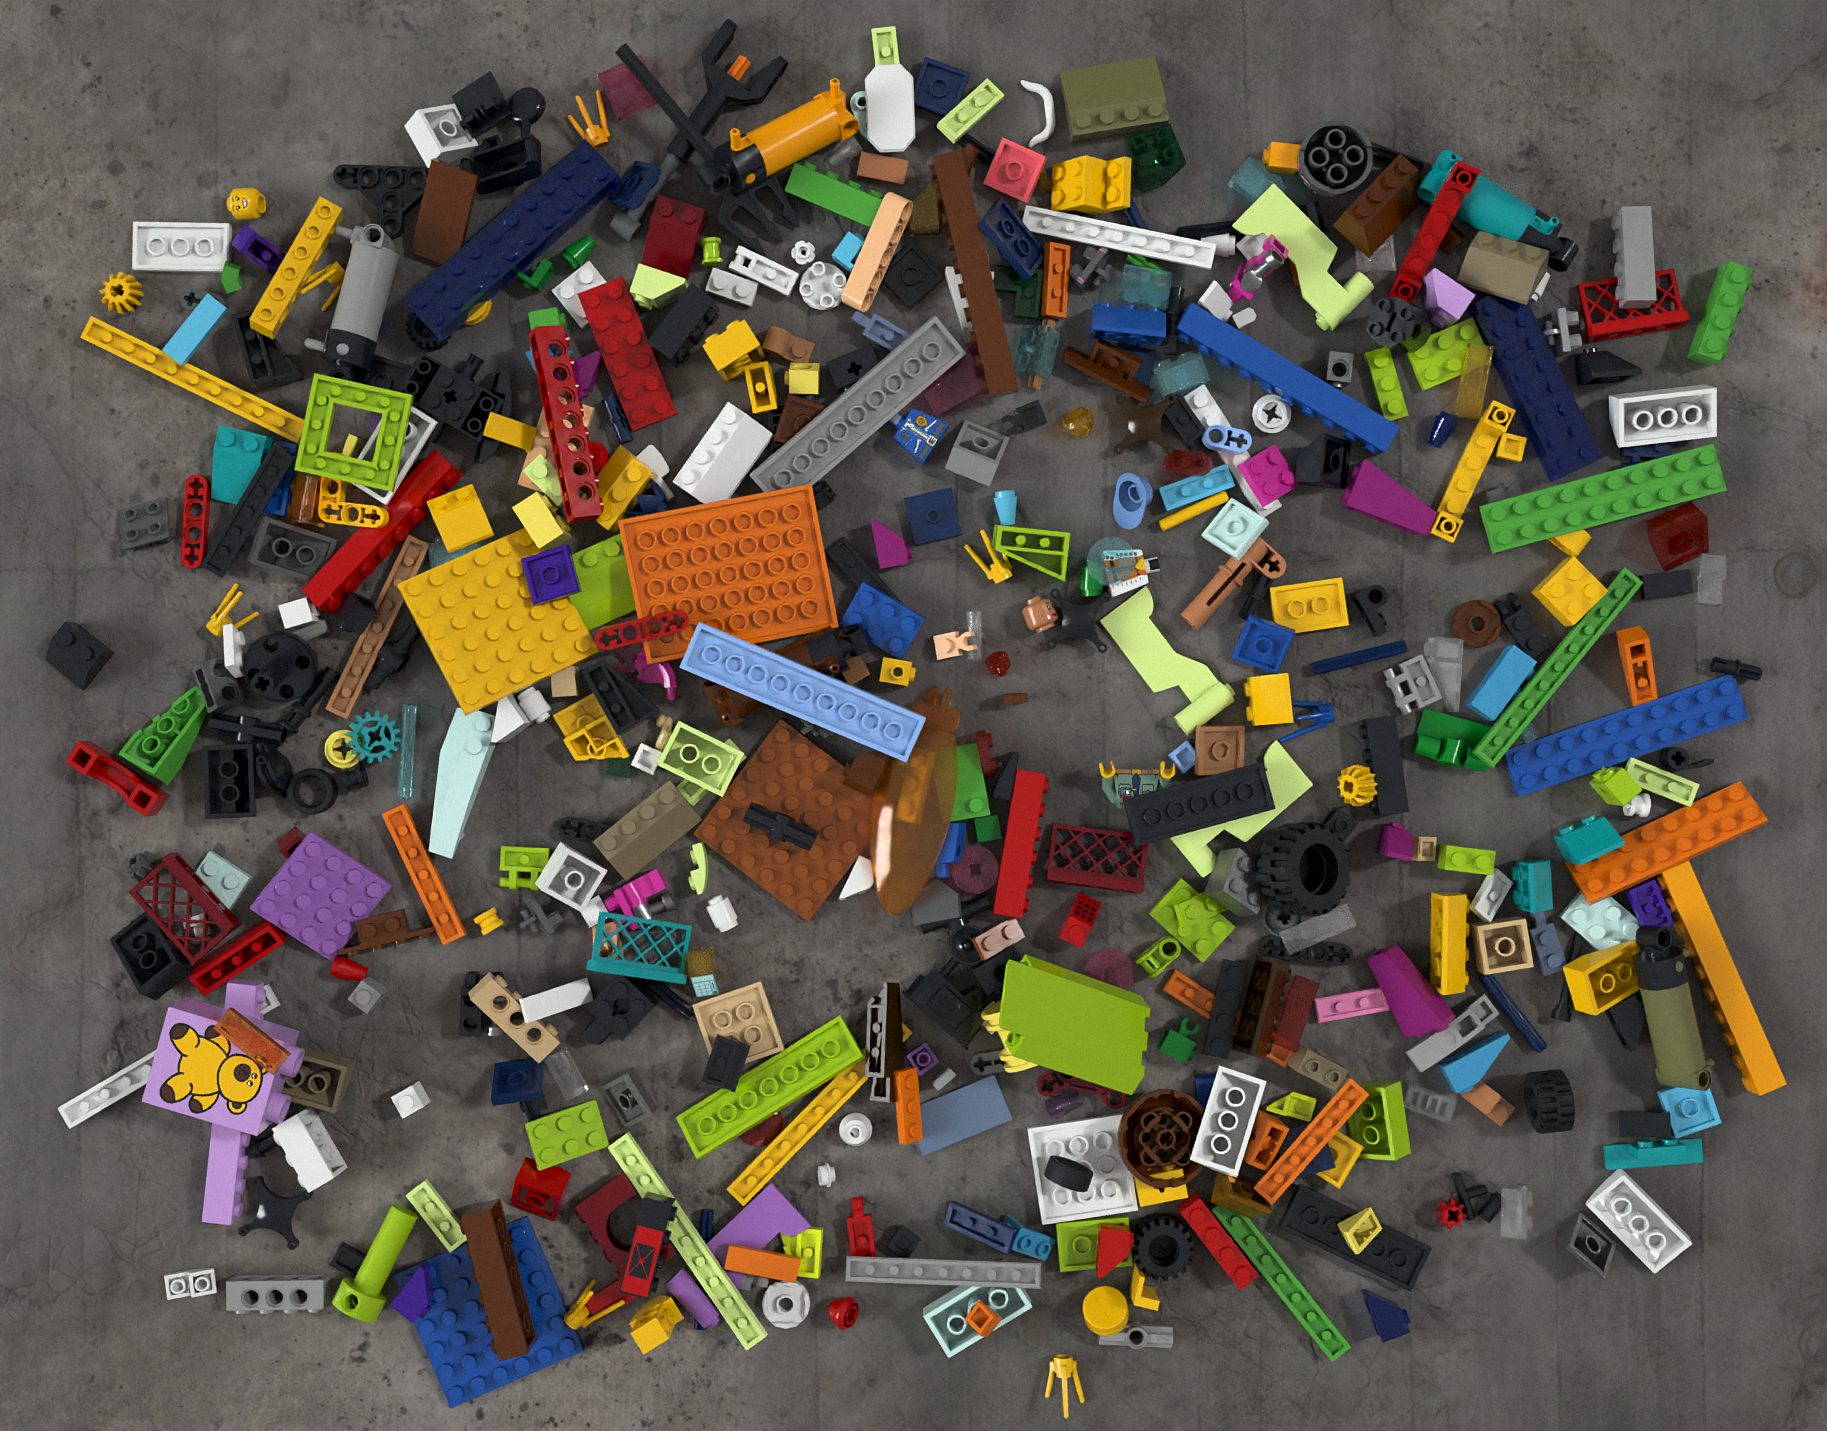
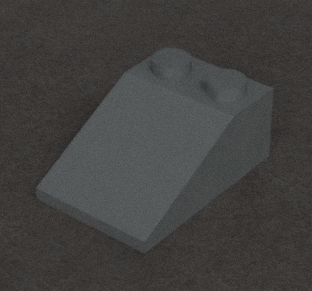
(290, 548)

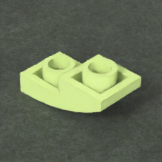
(699, 876)

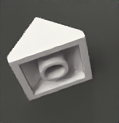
(509, 720)

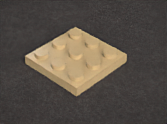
(741, 1016)

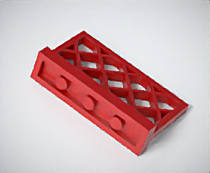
(1636, 325)

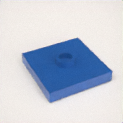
(1263, 644)

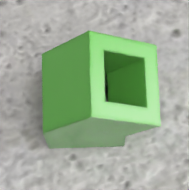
(230, 277)

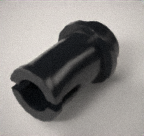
(263, 1145)
(1491, 1208)

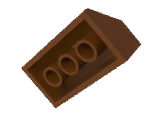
(1382, 207)

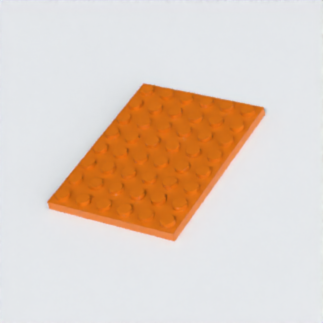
(733, 564)

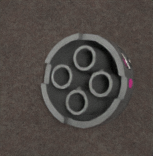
(1343, 147)

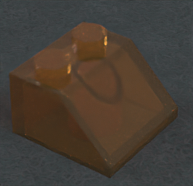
(305, 500)

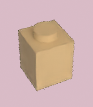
(566, 683)

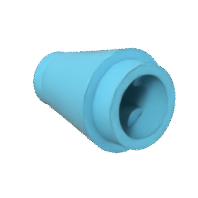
(1006, 506)

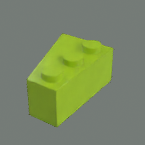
(1034, 547)

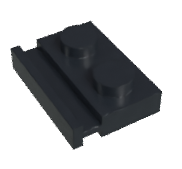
(726, 1062)

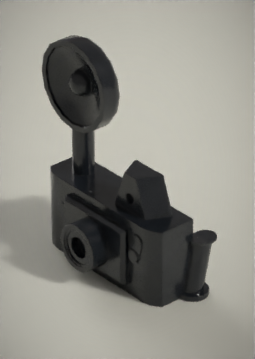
(515, 160)
(942, 1002)

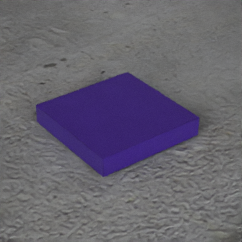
(551, 575)

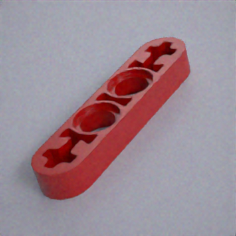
(191, 522)
(642, 631)

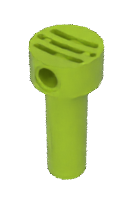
(362, 1295)

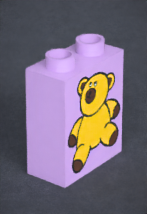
(212, 1078)

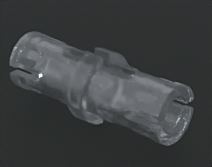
(975, 626)

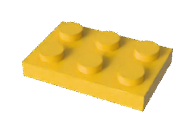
(1310, 605)

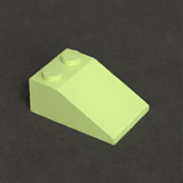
(700, 758)

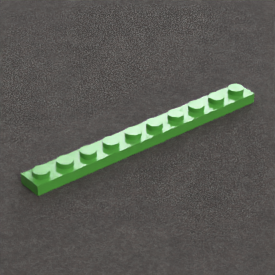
(1556, 668)

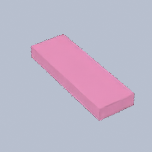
(1350, 1004)

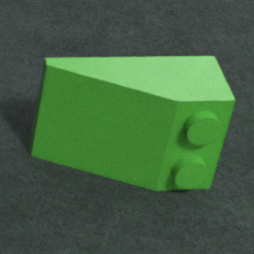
(971, 792)

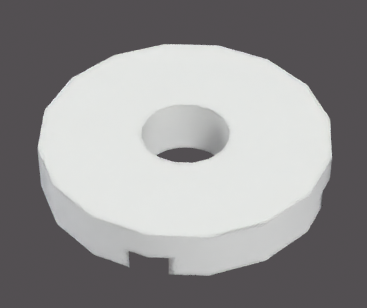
(786, 1317)

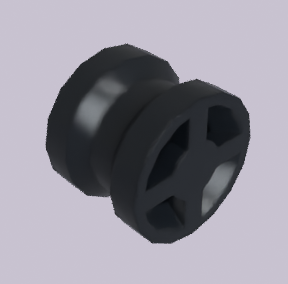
(354, 777)

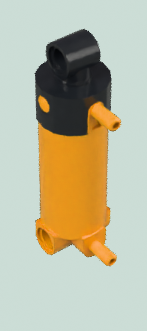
(779, 143)

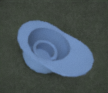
(1131, 499)

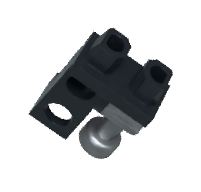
(471, 1015)

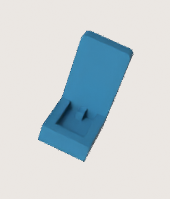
(1030, 1241)

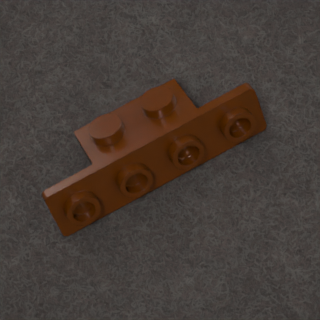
(1112, 367)
(384, 929)

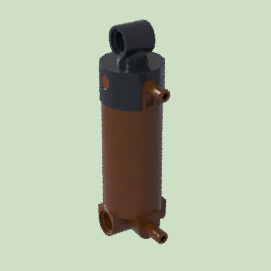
(817, 650)

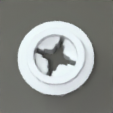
(1282, 411)

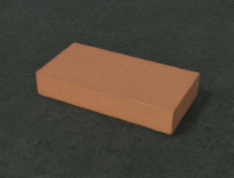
(882, 168)

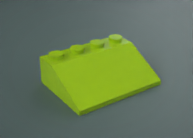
(603, 583)

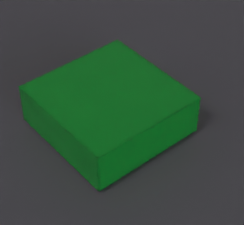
(987, 828)

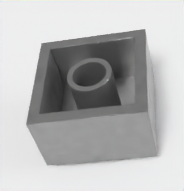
(1236, 882)

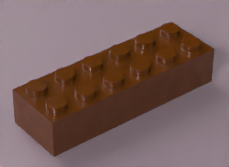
(498, 1280)

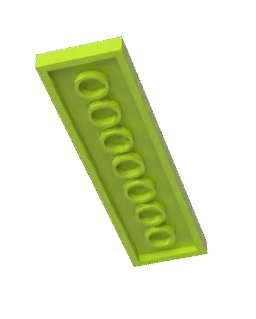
(770, 1087)

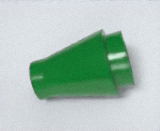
(578, 252)

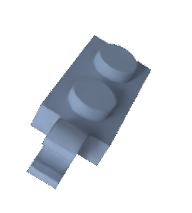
(880, 331)
(1546, 944)

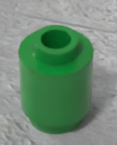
(1088, 585)

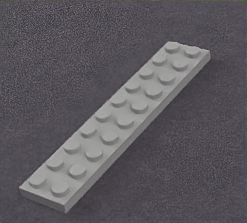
(861, 409)

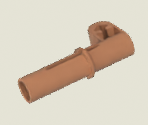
(1199, 612)

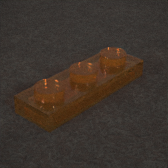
(252, 1040)

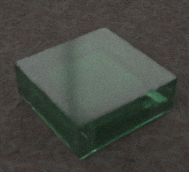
(620, 766)

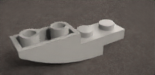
(1461, 1029)

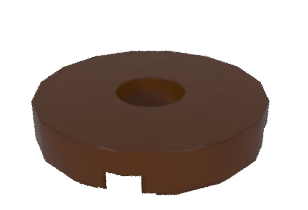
(1462, 623)

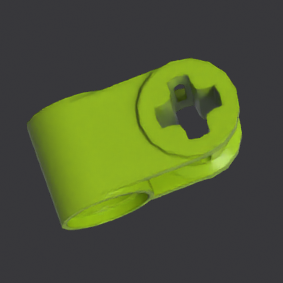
(1158, 957)

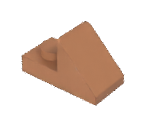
(1489, 1102)

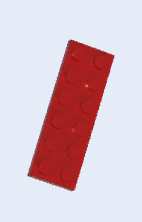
(627, 353)

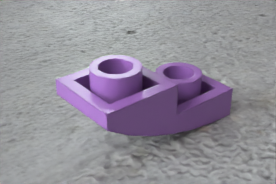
(920, 1057)

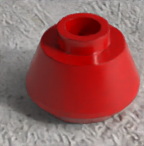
(600, 455)
(843, 1312)

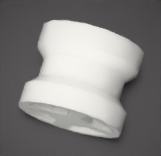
(1638, 805)

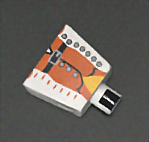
(1139, 575)

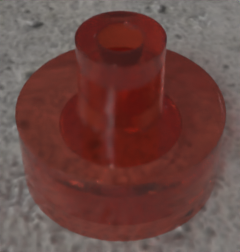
(998, 663)

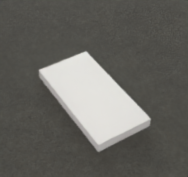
(181, 247)

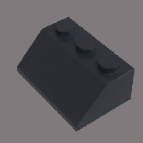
(229, 781)

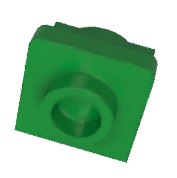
(540, 276)

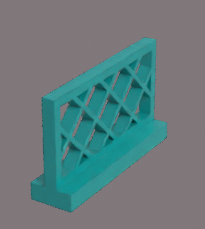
(637, 969)

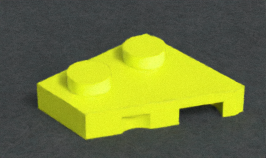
(808, 1247)

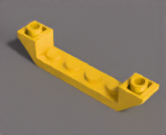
(1469, 470)

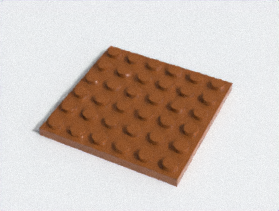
(803, 783)

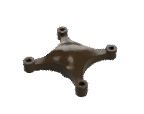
(1145, 424)

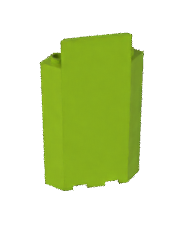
(1074, 1024)

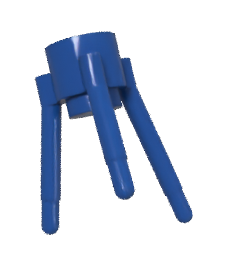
(1320, 714)

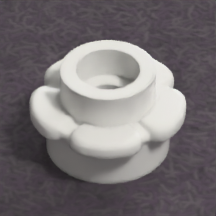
(807, 257)
(826, 1175)

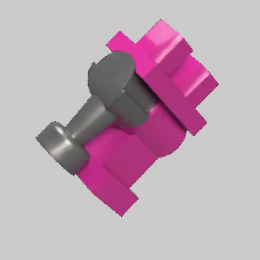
(1250, 276)
(634, 895)

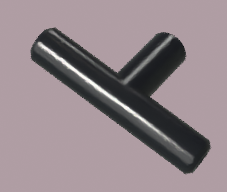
(1465, 1195)

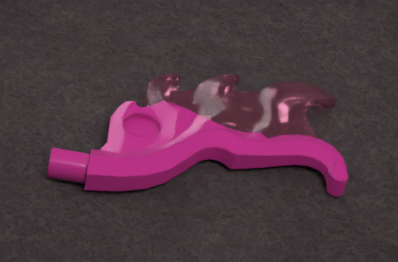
(636, 661)

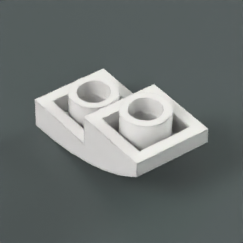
(190, 1283)

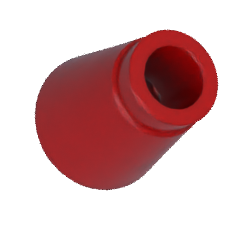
(347, 969)

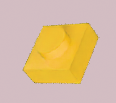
(1511, 447)

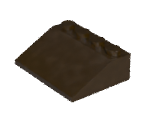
(1261, 1006)

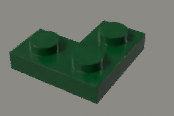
(1027, 291)

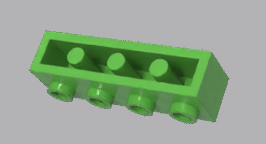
(834, 194)
(1720, 313)

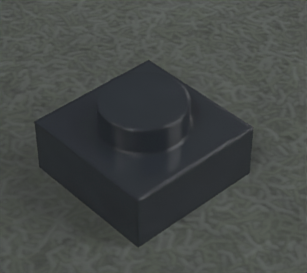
(904, 1242)

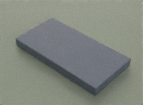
(962, 1114)

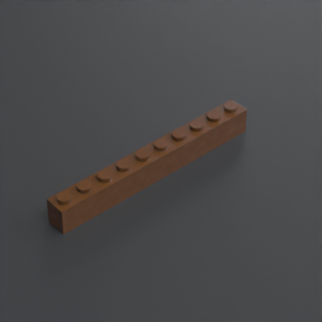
(975, 274)

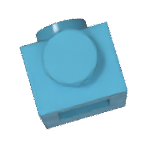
(848, 250)

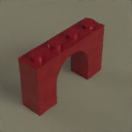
(596, 1212)

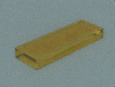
(1474, 381)

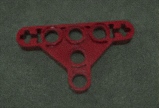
(1079, 1085)

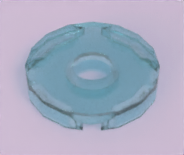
(1124, 555)

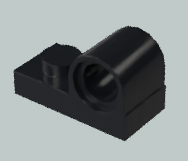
(1374, 621)

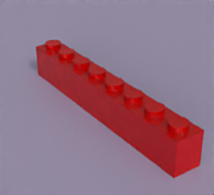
(371, 545)

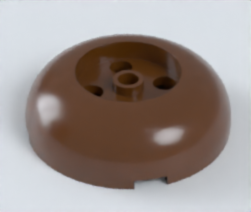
(1142, 1116)

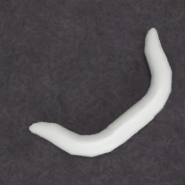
(1049, 111)

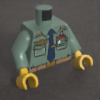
(1131, 782)

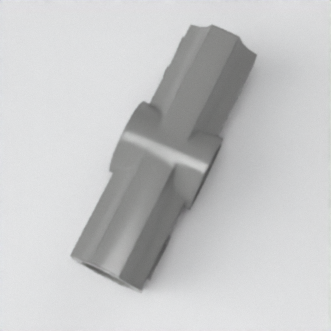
(1152, 1336)

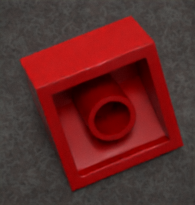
(540, 1190)

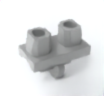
(1558, 333)

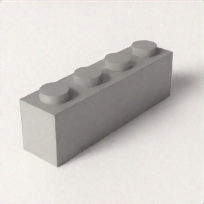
(1634, 257)

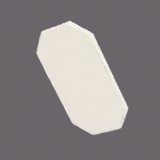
(890, 108)

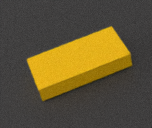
(510, 431)

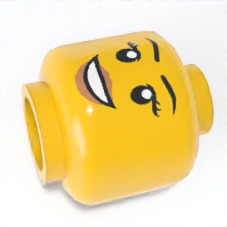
(246, 203)

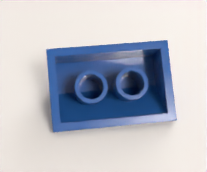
(1127, 324)

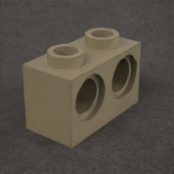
(1318, 1067)

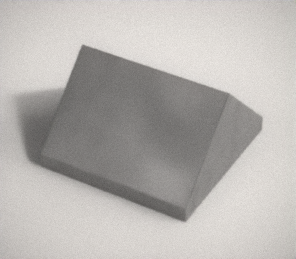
(629, 1098)
(1588, 1244)

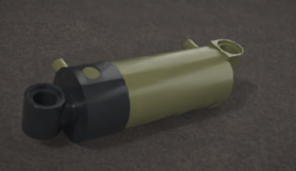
(1670, 1010)

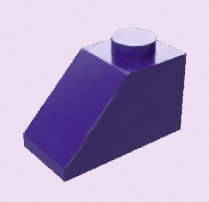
(258, 249)
(416, 1295)

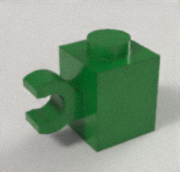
(1177, 1043)

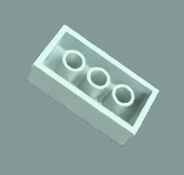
(948, 1313)

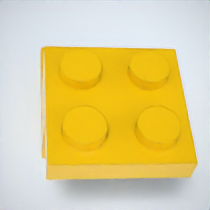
(1091, 185)

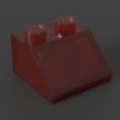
(1679, 535)

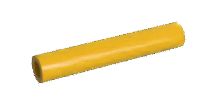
(1193, 510)

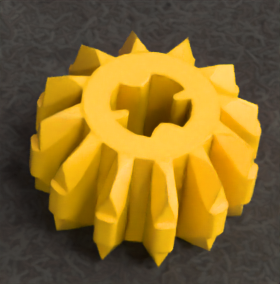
(115, 286)
(1357, 785)

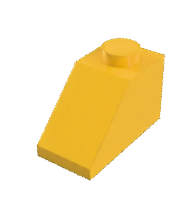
(761, 387)

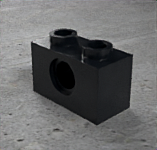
(986, 970)

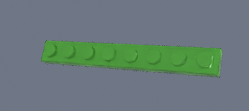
(1283, 1282)

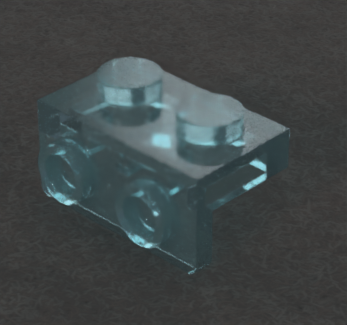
(1037, 350)

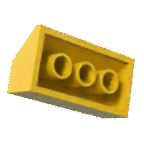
(1448, 942)

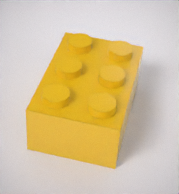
(733, 350)

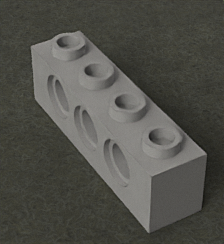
(315, 1285)

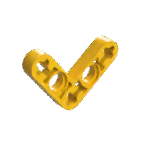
(337, 502)

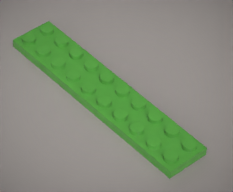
(1602, 498)

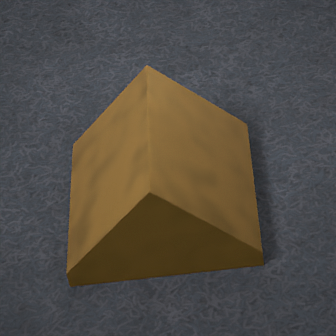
(1239, 1195)

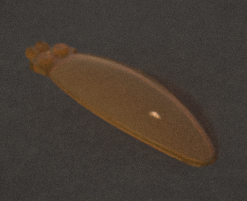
(914, 807)

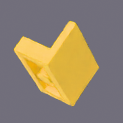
(1140, 1294)

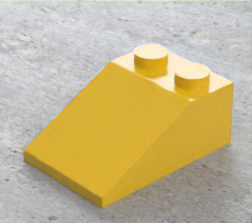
(1269, 699)
(1602, 978)

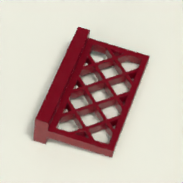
(1095, 879)
(196, 889)

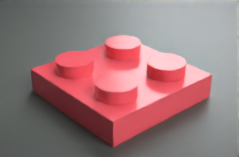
(1015, 170)

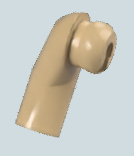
(666, 724)

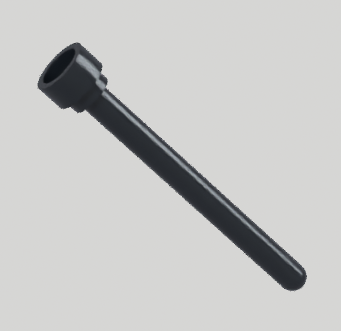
(1562, 1011)

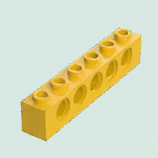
(296, 268)

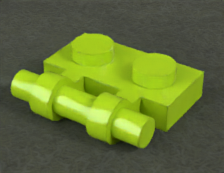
(522, 859)

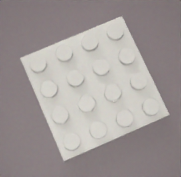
(1094, 1145)

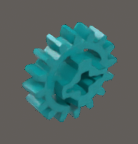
(363, 731)

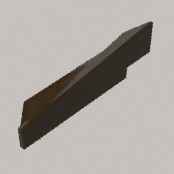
(884, 1042)

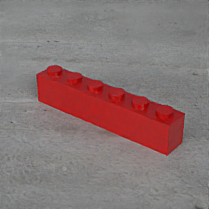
(1019, 843)

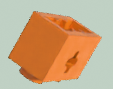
(1264, 1140)

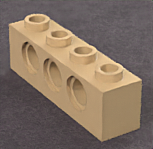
(483, 995)

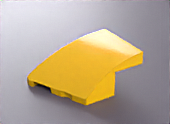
(589, 731)

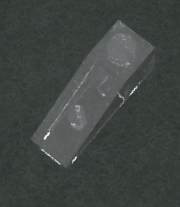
(1445, 664)
(1317, 929)

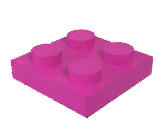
(1268, 475)

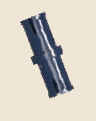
(617, 419)

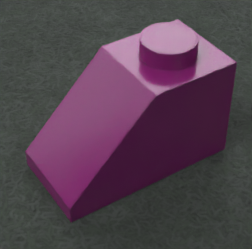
(586, 373)
(890, 547)
(1395, 842)

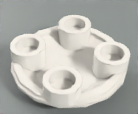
(822, 286)

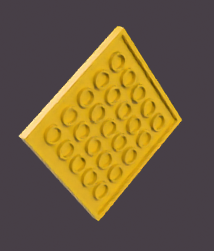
(486, 627)

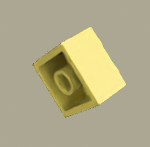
(542, 521)

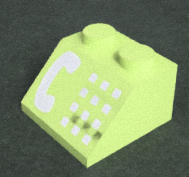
(656, 287)

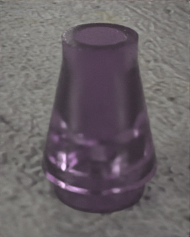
(1061, 1105)

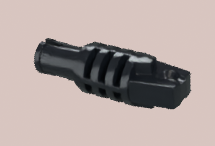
(1173, 315)

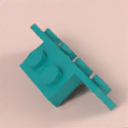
(1653, 1153)

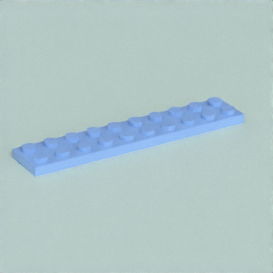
(802, 691)

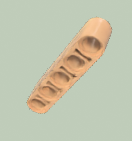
(877, 251)

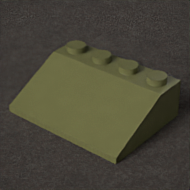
(1114, 99)

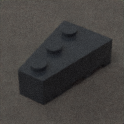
(263, 357)
(618, 697)

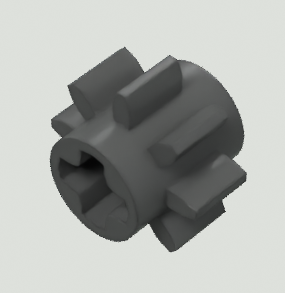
(141, 865)

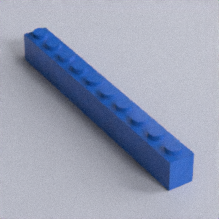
(1285, 379)

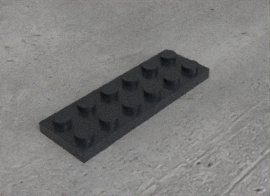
(1198, 804)
(1388, 1255)

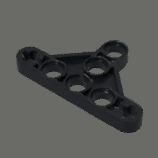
(380, 190)

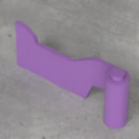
(751, 1227)

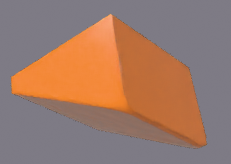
(983, 1319)

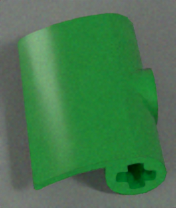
(1449, 740)

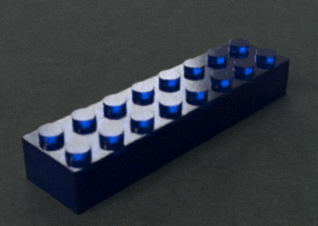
(1535, 385)

